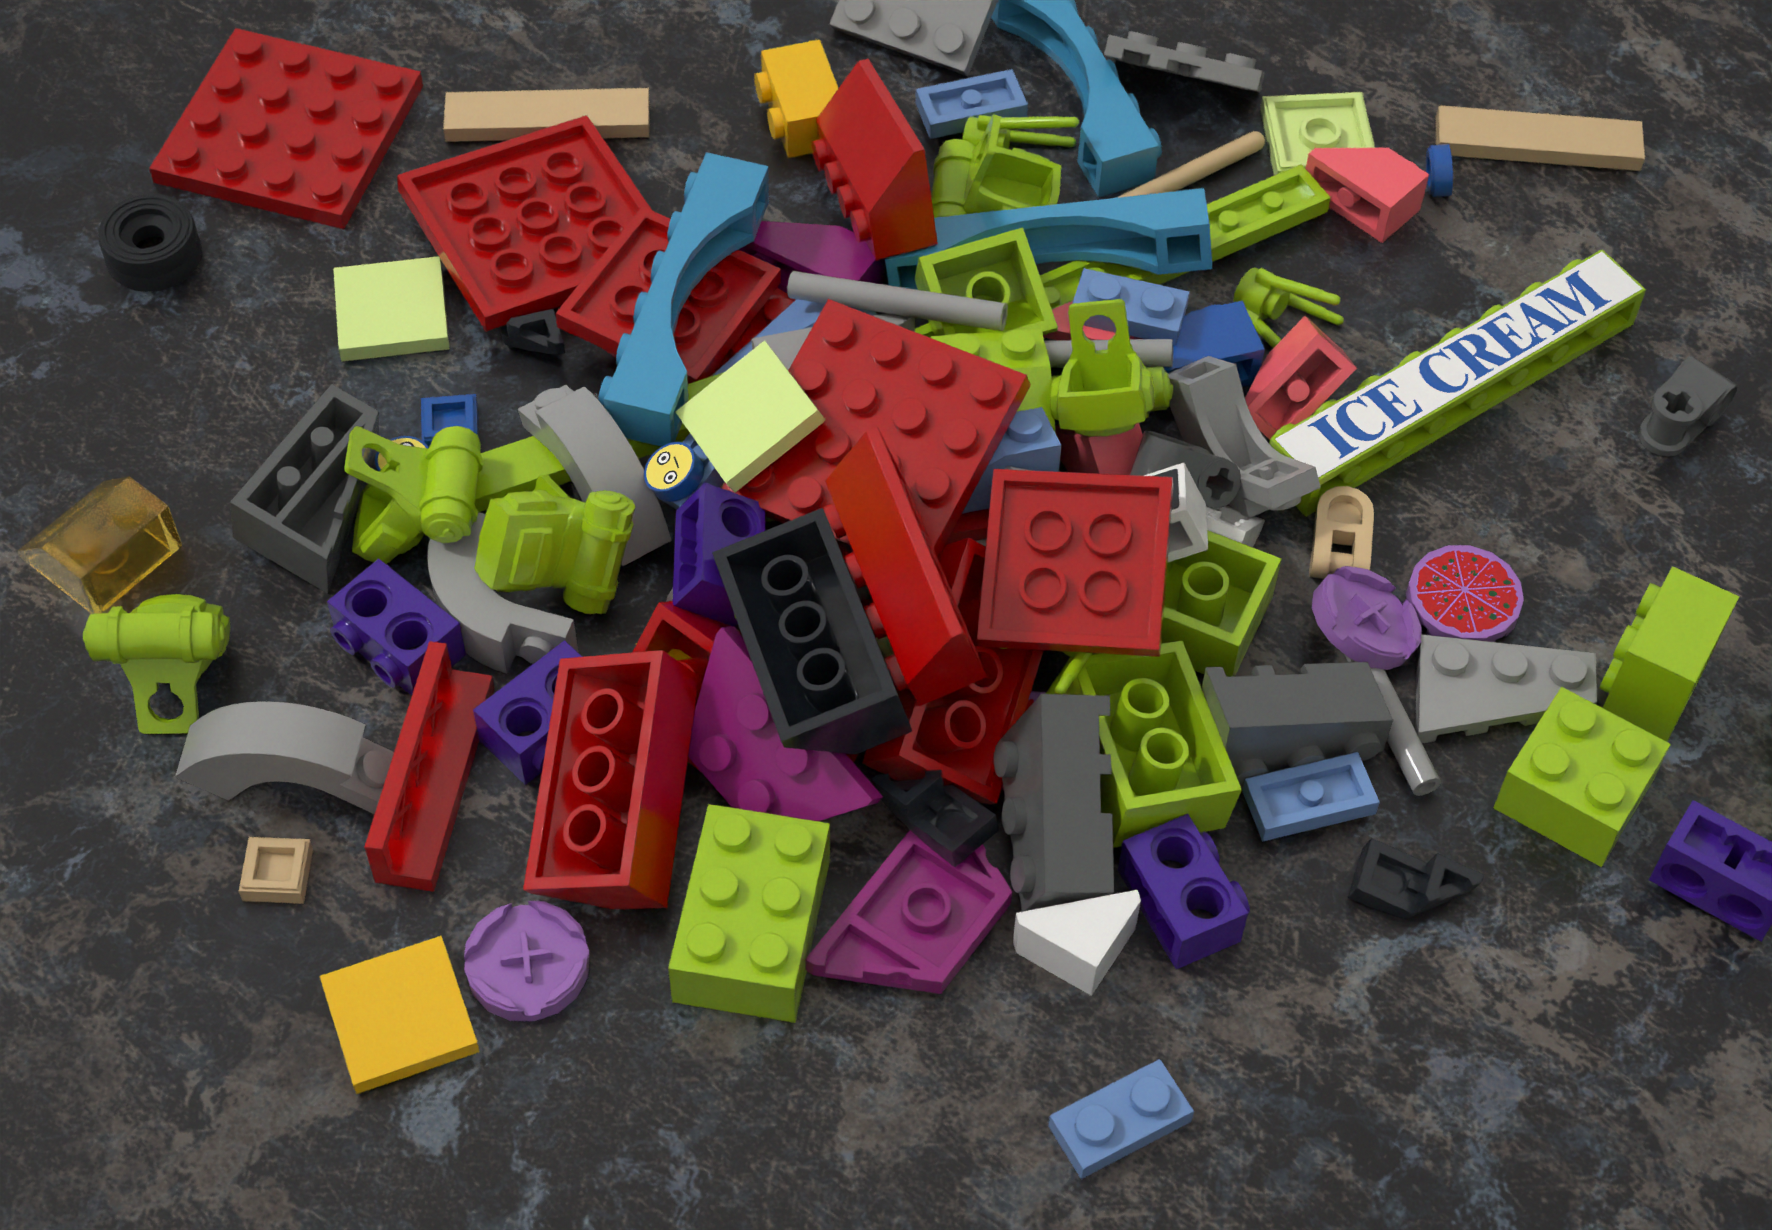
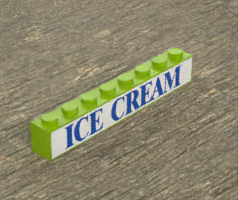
(1462, 375)

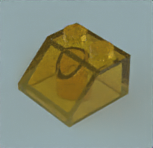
(104, 543)

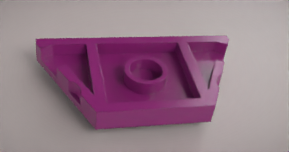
(743, 754)
(914, 920)

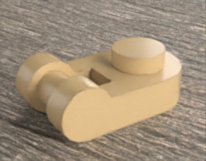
(1342, 518)

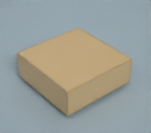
(276, 870)

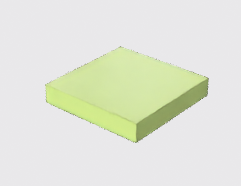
(1312, 121)
(390, 308)
(750, 416)

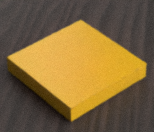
(399, 1014)

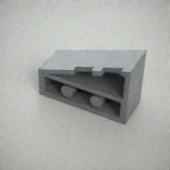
(301, 497)
(1297, 718)
(1054, 801)

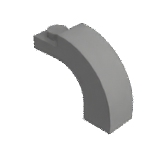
(1215, 416)
(597, 458)
(489, 624)
(283, 744)

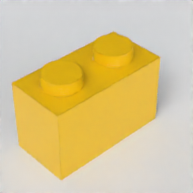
(797, 88)

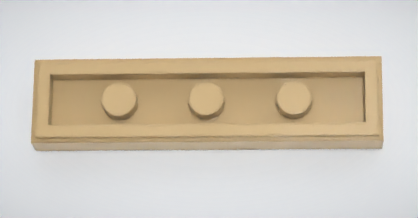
(517, 113)
(1541, 137)

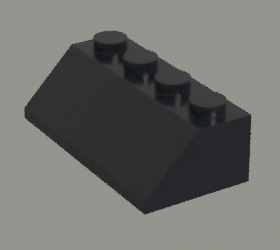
(811, 639)

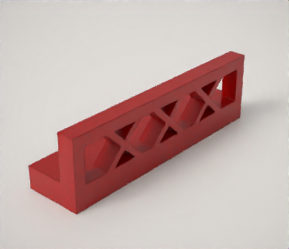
(427, 774)

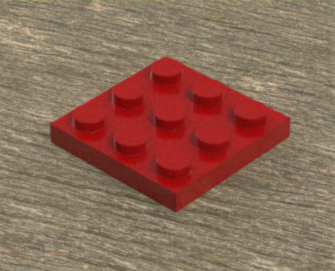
(709, 320)
(1076, 562)

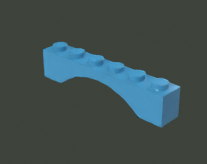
(1114, 142)
(718, 217)
(1141, 231)

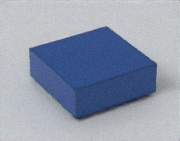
(448, 412)

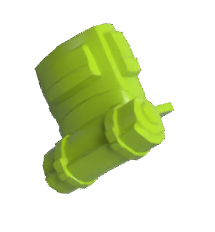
(991, 177)
(1106, 388)
(414, 492)
(556, 542)
(157, 643)

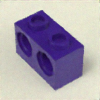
(704, 525)
(403, 621)
(522, 707)
(1719, 869)
(1172, 893)

